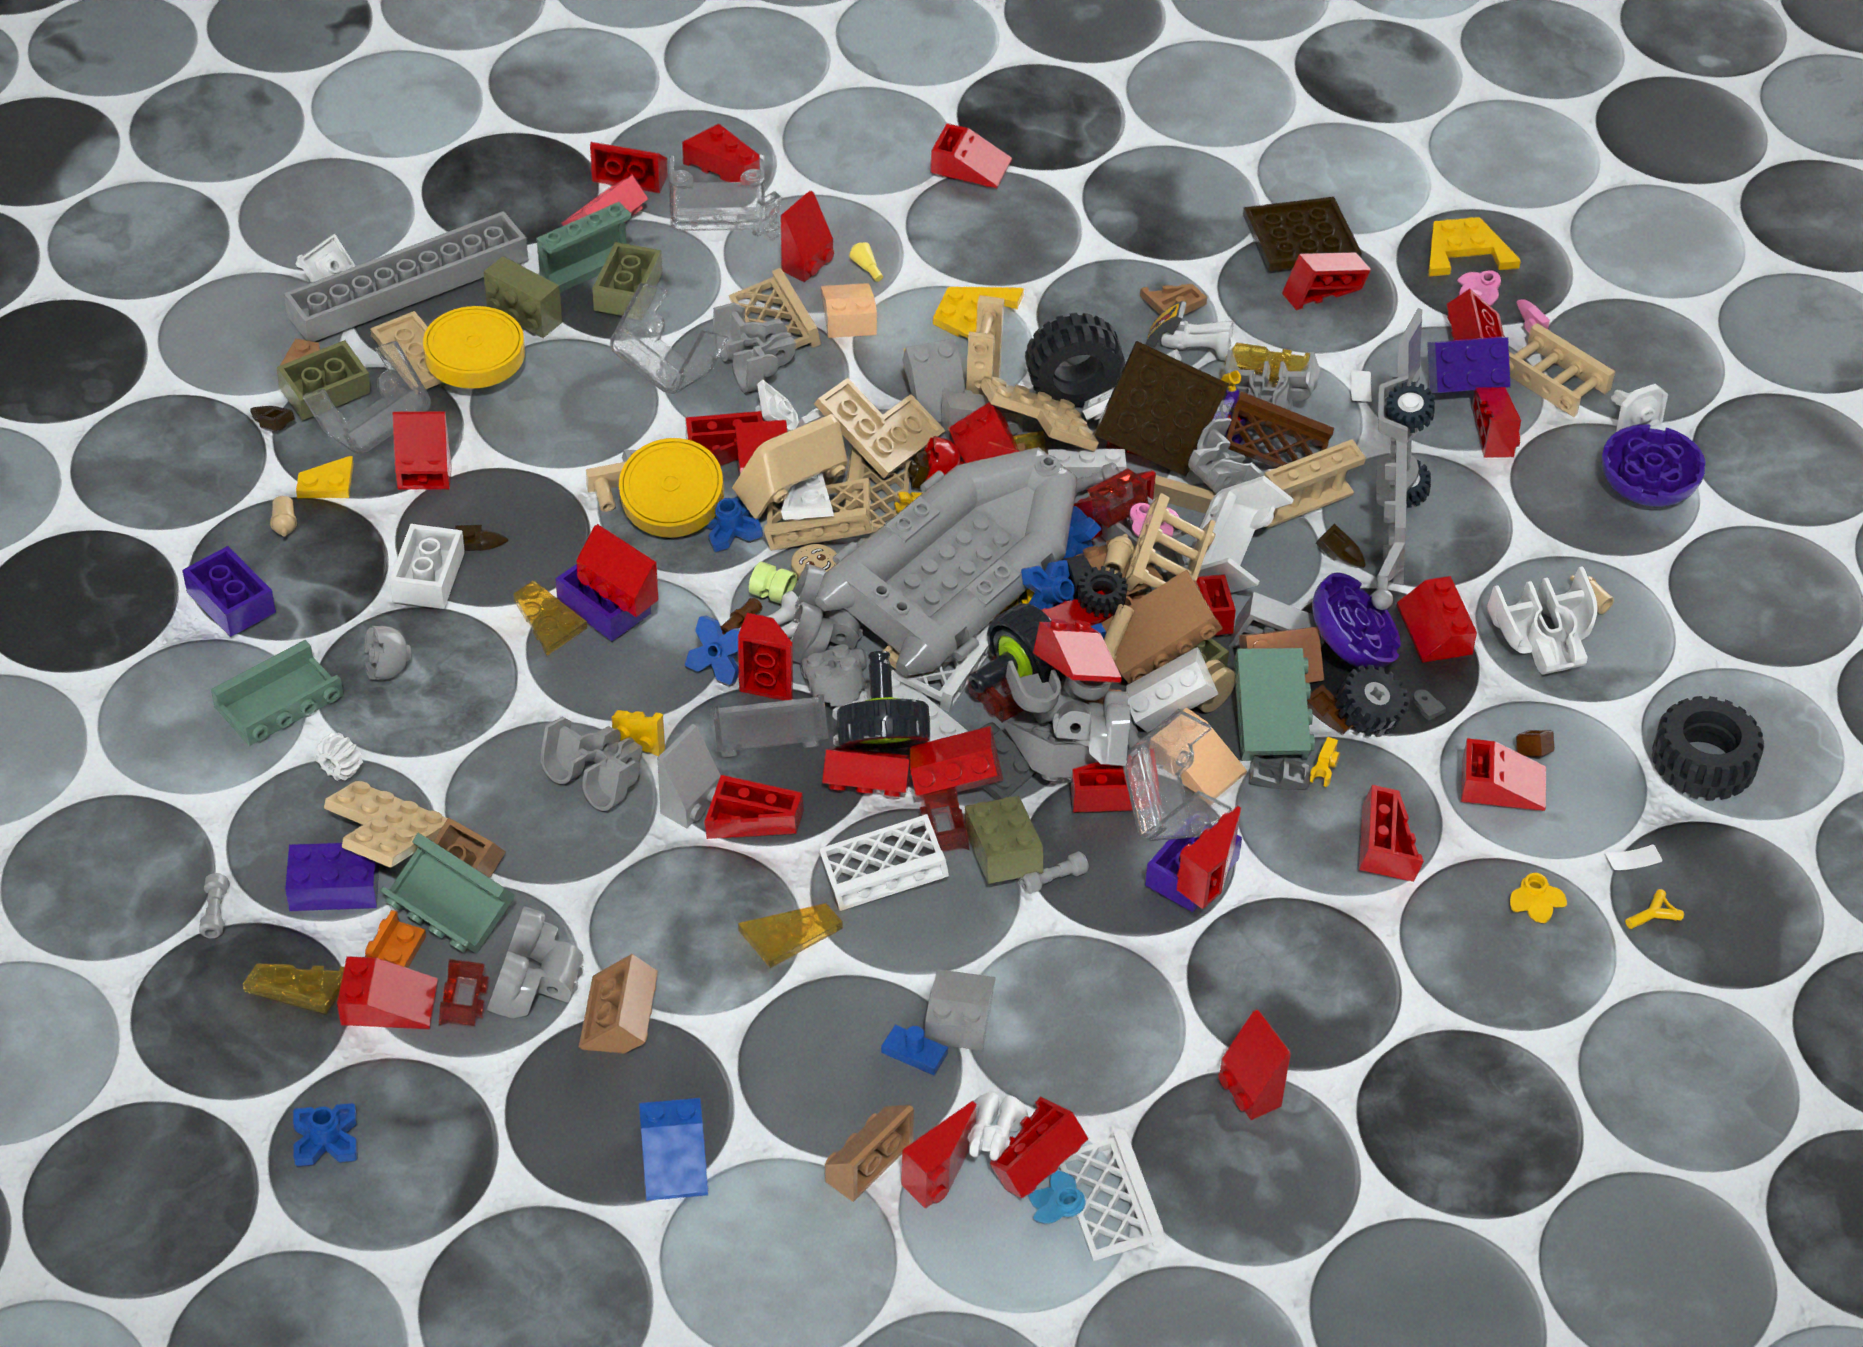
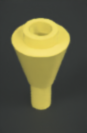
(863, 256)

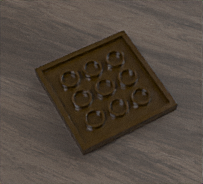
(1299, 228)
(1160, 408)

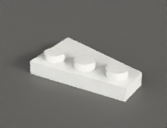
(807, 500)

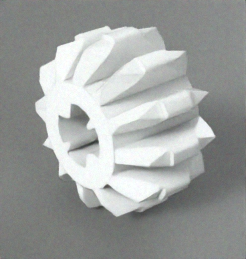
(338, 756)

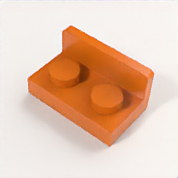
(396, 941)

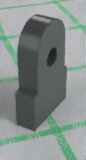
(1428, 704)

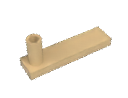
(601, 481)
(1184, 494)

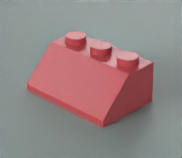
(626, 192)

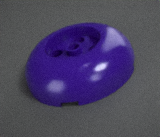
(1653, 465)
(1353, 624)

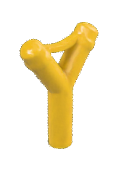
(1655, 911)

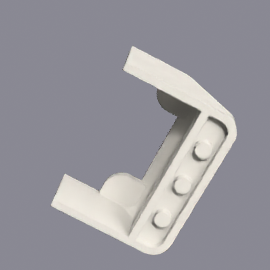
(1237, 515)

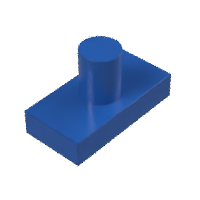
(914, 1049)

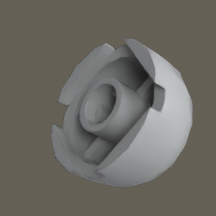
(386, 652)

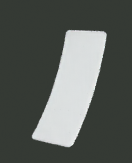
(1361, 386)
(1634, 858)

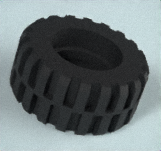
(1070, 338)
(1702, 772)

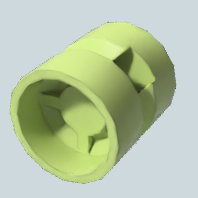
(768, 582)

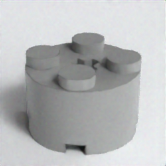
(836, 675)

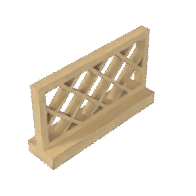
(782, 294)
(856, 471)
(819, 529)

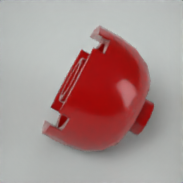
(942, 455)

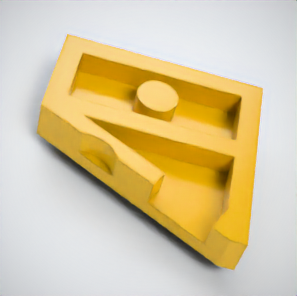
(326, 480)
(644, 730)

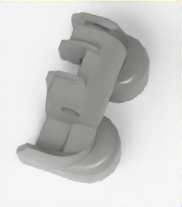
(771, 341)
(1290, 386)
(1213, 462)
(814, 631)
(1048, 697)
(1098, 726)
(604, 782)
(554, 978)

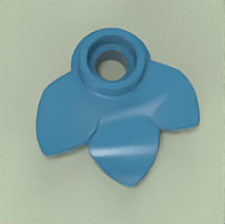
(1054, 1201)

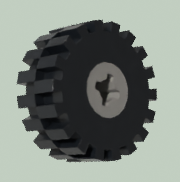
(1371, 701)

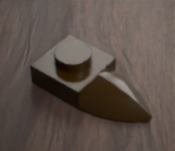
(272, 416)
(918, 469)
(477, 539)
(1340, 545)

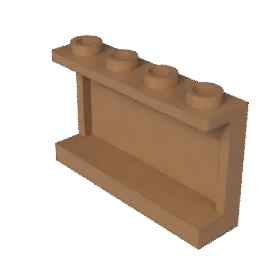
(1164, 627)

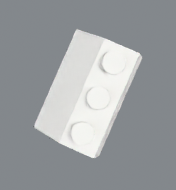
(1086, 462)
(1169, 688)

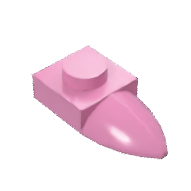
(1532, 315)

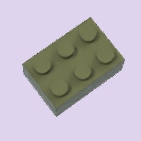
(622, 274)
(524, 296)
(331, 369)
(1003, 839)

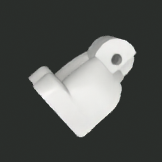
(1527, 631)

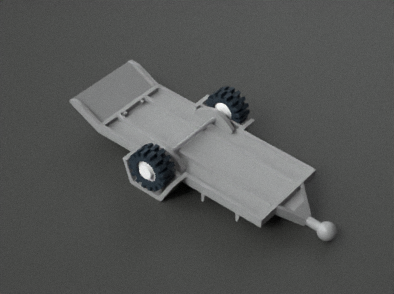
(1400, 477)

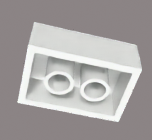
(427, 566)

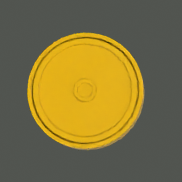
(474, 347)
(671, 487)

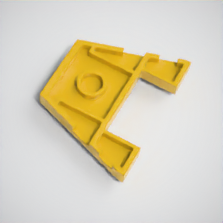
(1467, 238)
(959, 307)

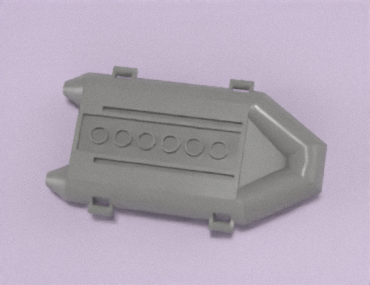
(954, 556)

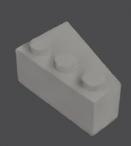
(959, 405)
(1269, 615)

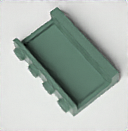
(581, 247)
(276, 693)
(1273, 702)
(449, 896)

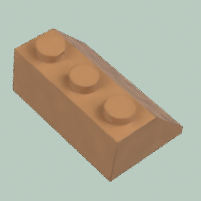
(619, 1007)
(870, 1151)

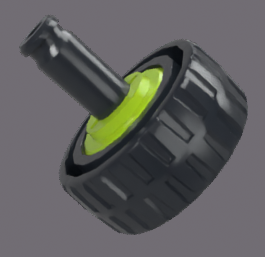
(1013, 639)
(882, 720)

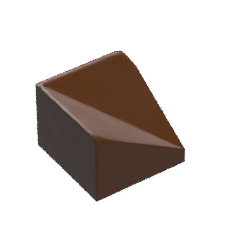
(1535, 742)

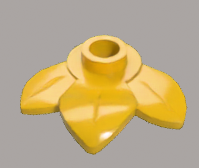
(1537, 898)

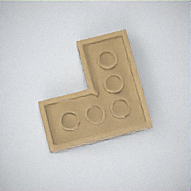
(409, 333)
(1056, 417)
(880, 438)
(386, 821)

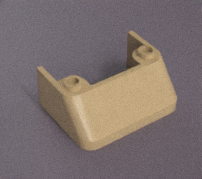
(789, 460)

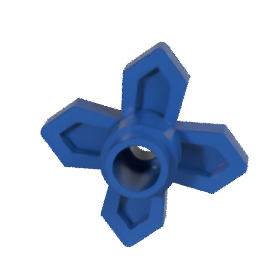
(731, 520)
(1080, 533)
(1049, 586)
(717, 650)
(323, 1132)

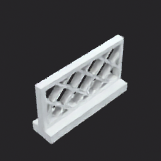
(957, 679)
(889, 878)
(1137, 1194)

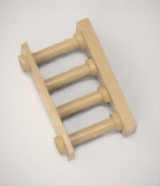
(985, 343)
(1566, 356)
(1315, 470)
(1151, 534)

